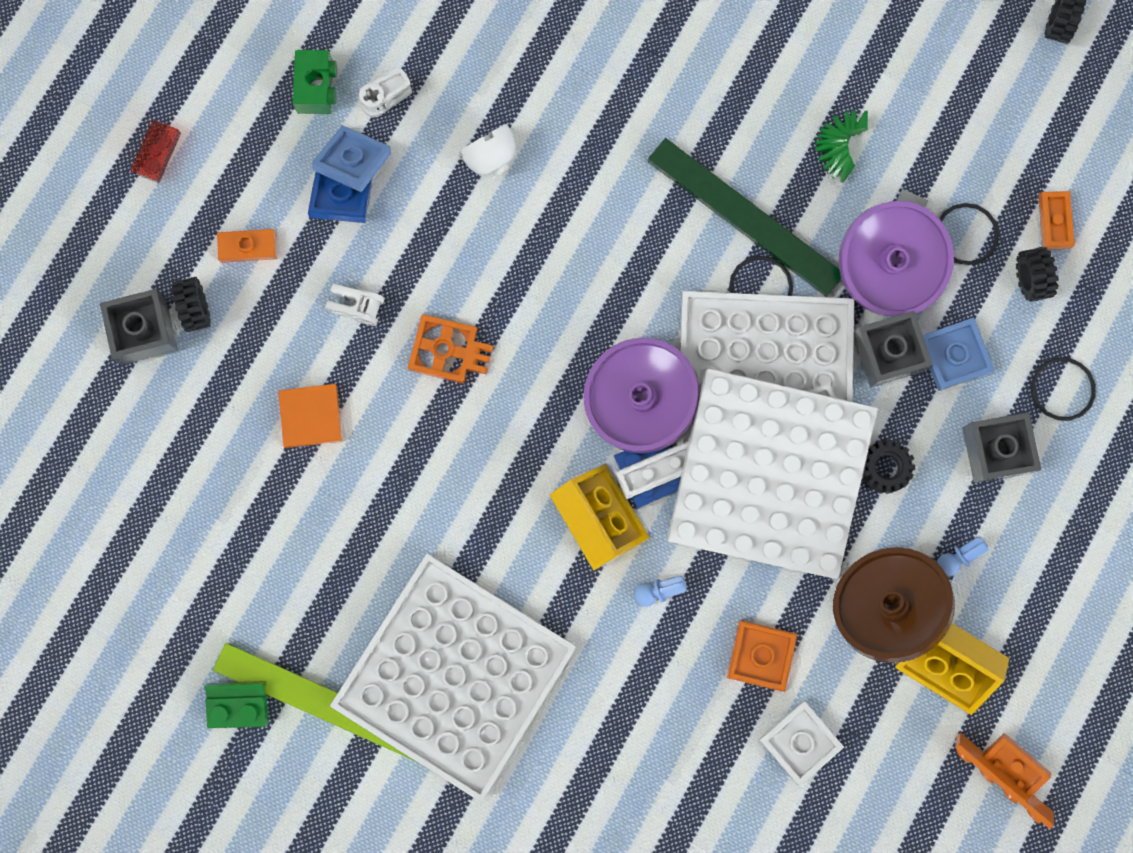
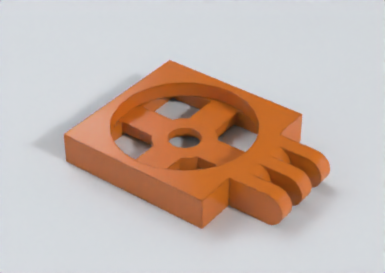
(469, 355)

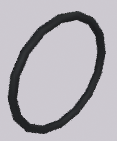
(994, 226)
(765, 259)
(1061, 418)

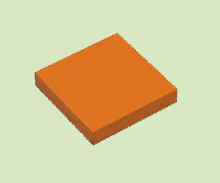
(310, 416)
(761, 655)

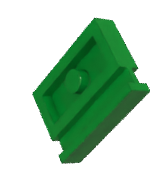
(236, 704)

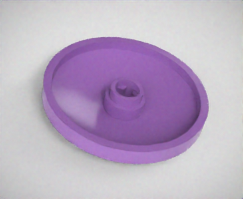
(896, 258)
(641, 395)

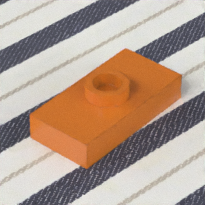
(1056, 220)
(246, 245)

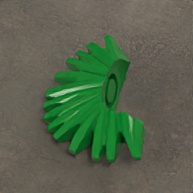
(835, 144)

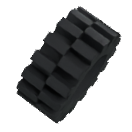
(1064, 20)
(1037, 274)
(191, 304)
(903, 462)

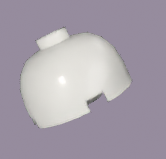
(491, 152)

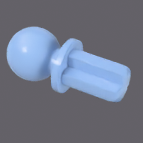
(951, 562)
(646, 594)

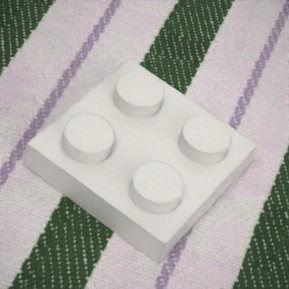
(801, 743)

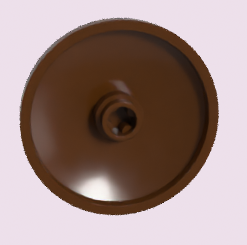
(894, 605)

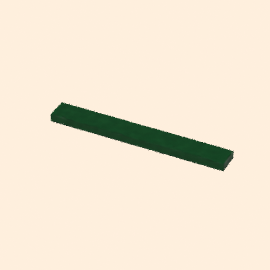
(745, 217)

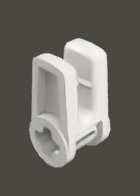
(387, 90)
(363, 311)

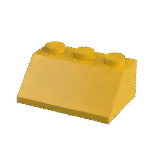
(599, 516)
(959, 669)

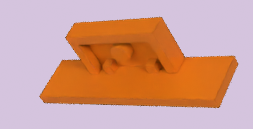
(1013, 771)

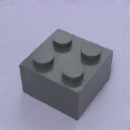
(138, 326)
(892, 349)
(1001, 448)

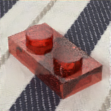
(155, 151)

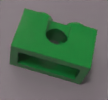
(312, 66)

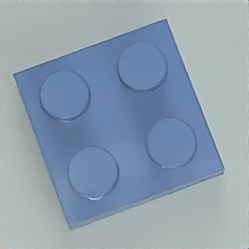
(351, 158)
(957, 354)

